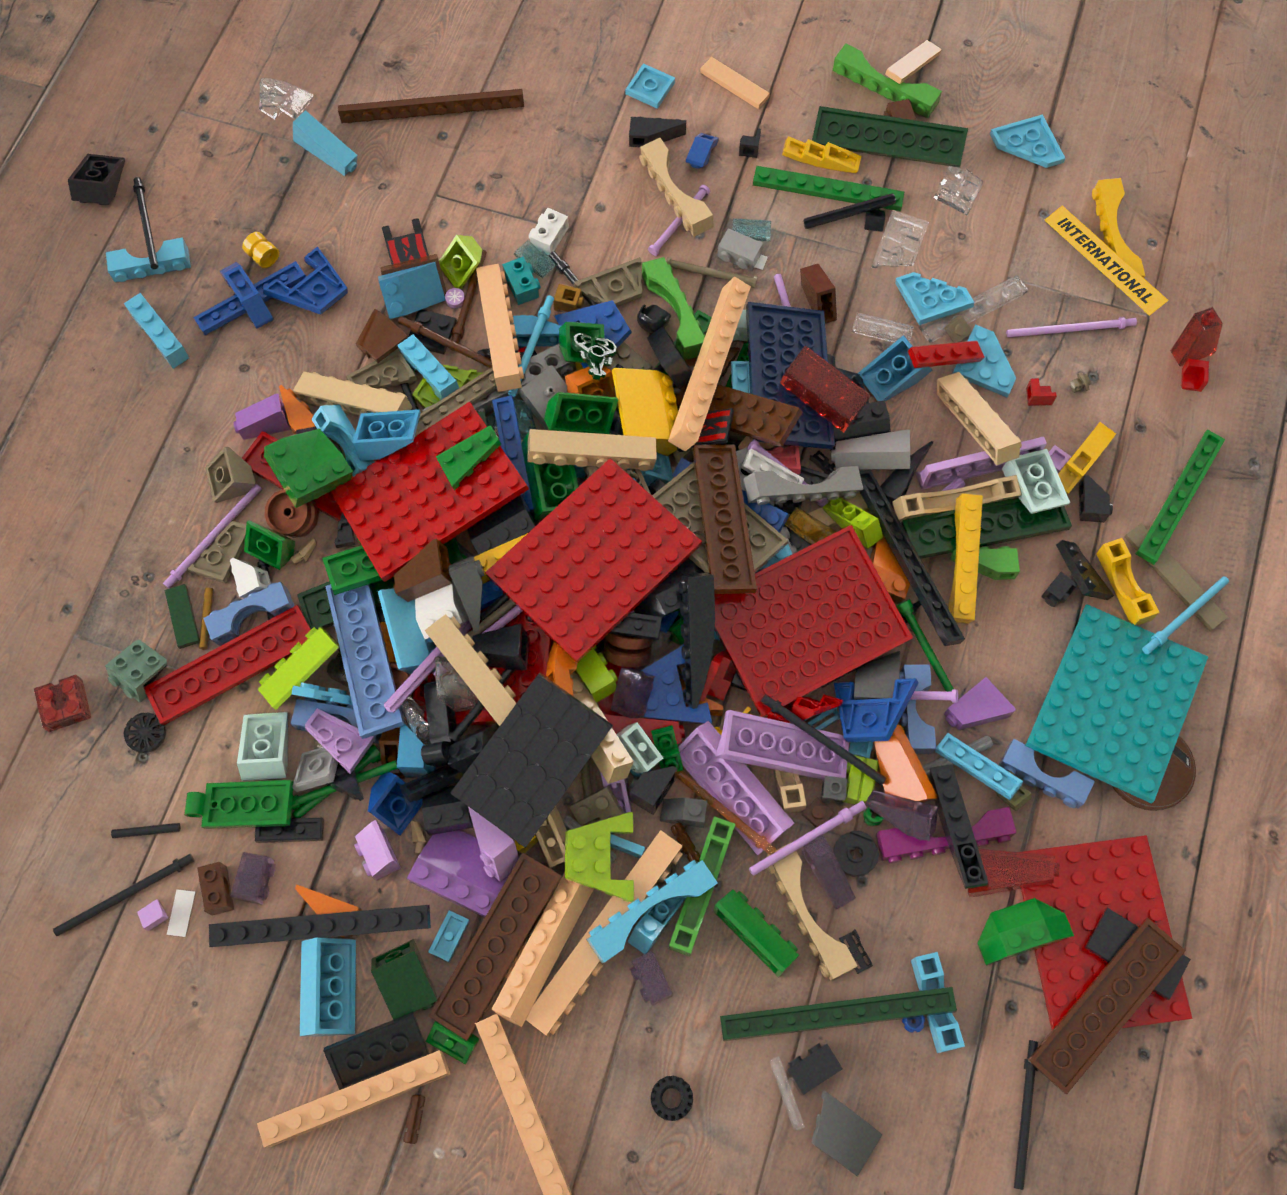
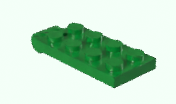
(350, 570)
(242, 804)

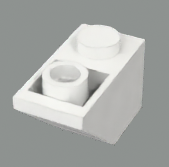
(248, 577)

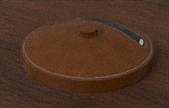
(1175, 784)

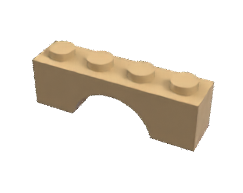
(790, 791)

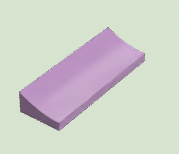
(968, 466)
(779, 746)
(733, 785)

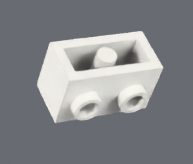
(549, 231)

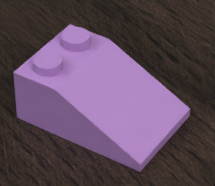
(496, 847)

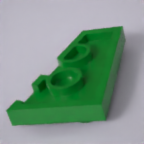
(464, 456)

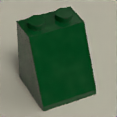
(403, 980)

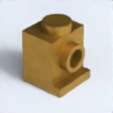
(568, 298)

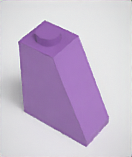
(264, 416)
(979, 706)

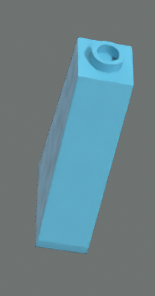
(323, 144)

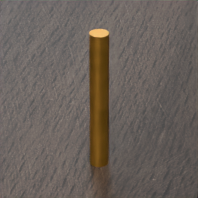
(207, 606)

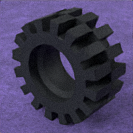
(682, 1087)

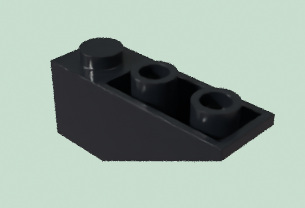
(649, 129)

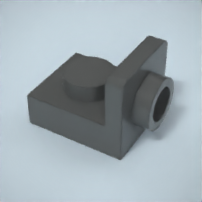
(833, 789)

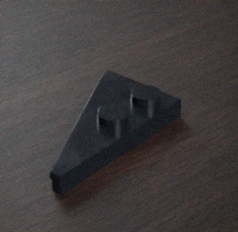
(346, 783)

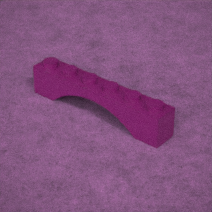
(992, 826)

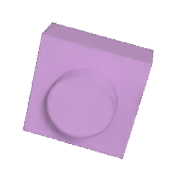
(1059, 457)

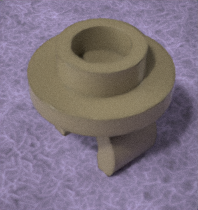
(1081, 382)

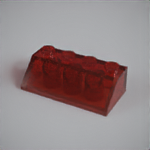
(825, 389)

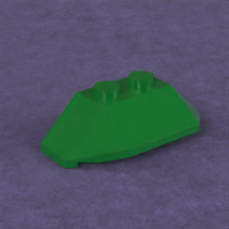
(1022, 930)

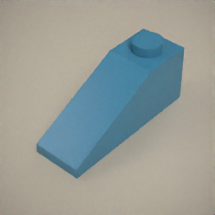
(525, 325)

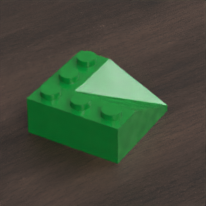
(307, 465)

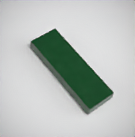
(182, 616)

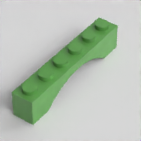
(853, 65)
(660, 280)
(695, 907)

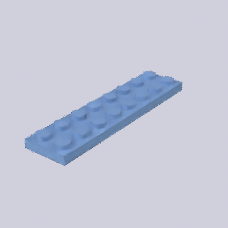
(364, 660)

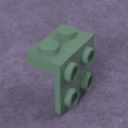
(134, 668)

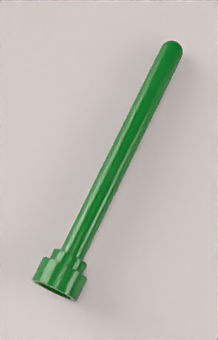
(905, 609)
(372, 756)

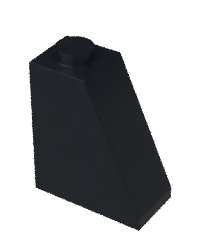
(504, 647)

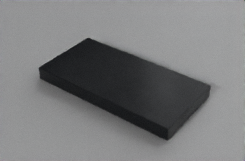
(1113, 933)
(376, 1051)

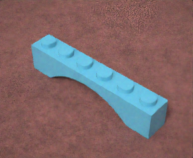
(612, 938)

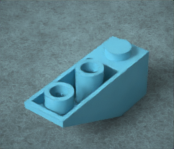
(654, 923)

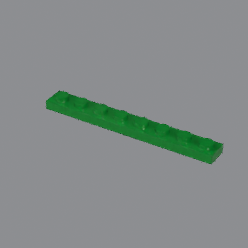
(823, 187)
(1180, 497)

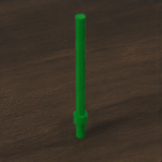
(299, 800)

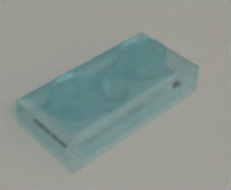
(755, 229)

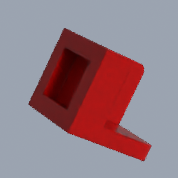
(1195, 375)
(1039, 395)

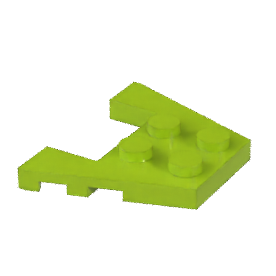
(425, 395)
(589, 856)

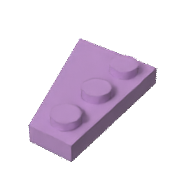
(338, 738)

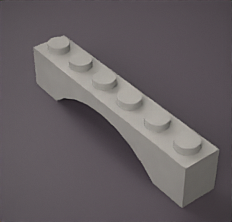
(768, 486)

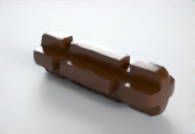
(687, 844)
(414, 1119)

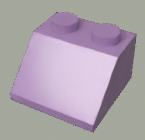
(376, 851)

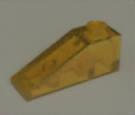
(808, 527)

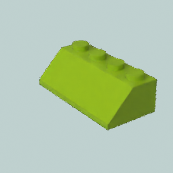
(298, 667)

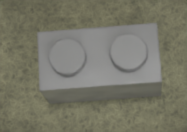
(739, 250)

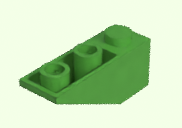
(997, 563)

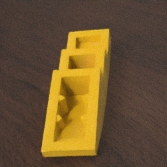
(822, 156)

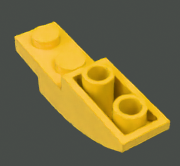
(1085, 456)

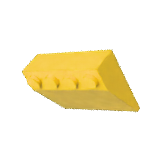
(646, 405)

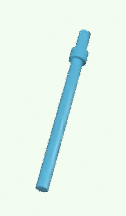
(543, 315)
(1161, 637)

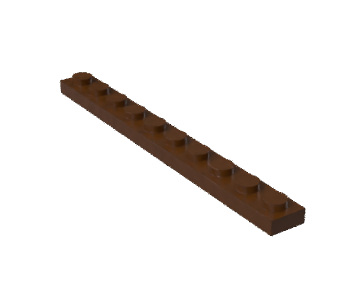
(431, 106)

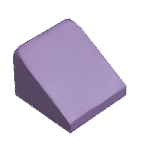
(152, 915)

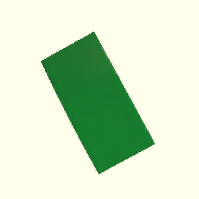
(666, 744)

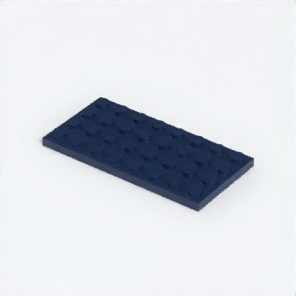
(774, 341)

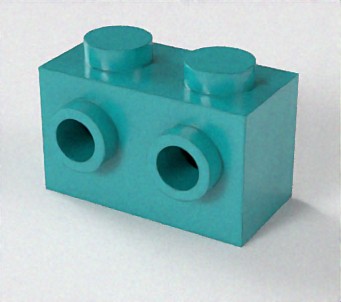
(521, 281)

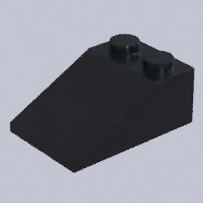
(96, 179)

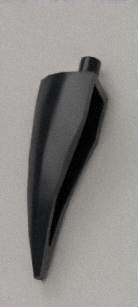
(900, 479)

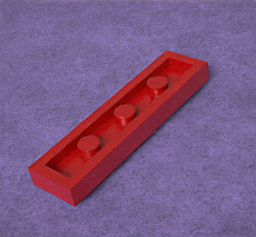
(945, 354)

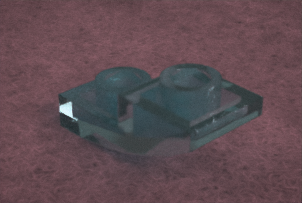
(539, 260)

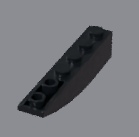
(697, 631)
(957, 826)

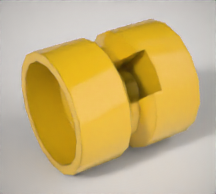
(261, 250)

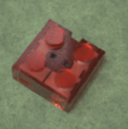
(62, 703)

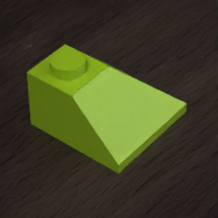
(460, 259)

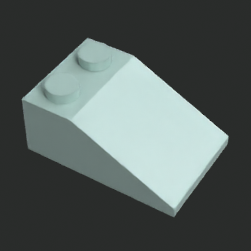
(1037, 481)
(263, 746)

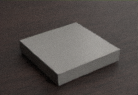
(315, 769)

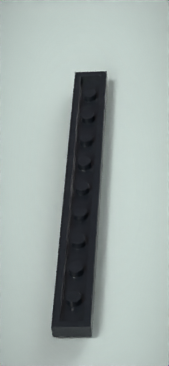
(910, 561)
(320, 926)

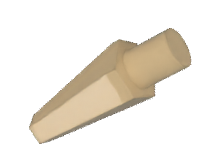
(304, 551)
(418, 837)

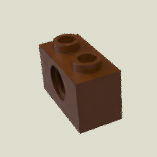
(215, 888)

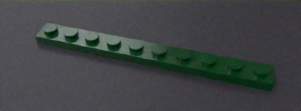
(838, 1014)

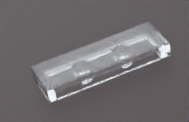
(881, 328)
(786, 1093)

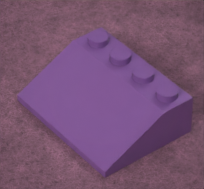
(454, 871)

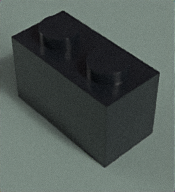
(813, 1069)

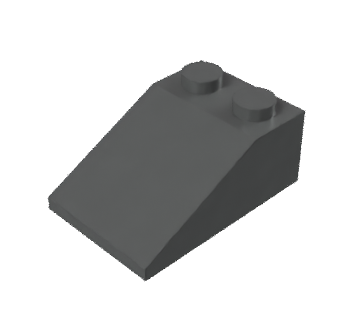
(468, 582)

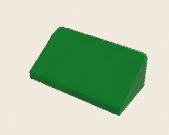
(451, 1043)

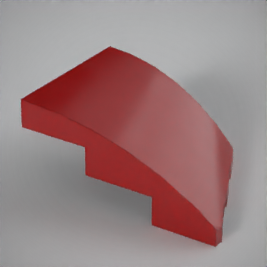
(719, 676)
(808, 707)

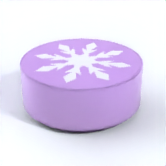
(454, 298)

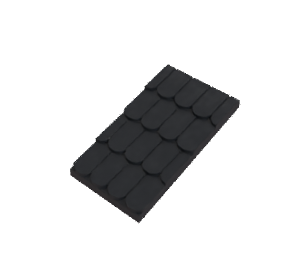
(532, 759)

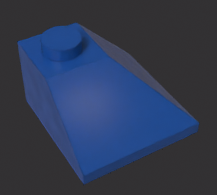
(390, 804)

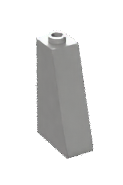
(874, 451)

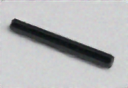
(849, 211)

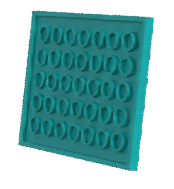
(1116, 706)

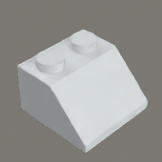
(437, 604)

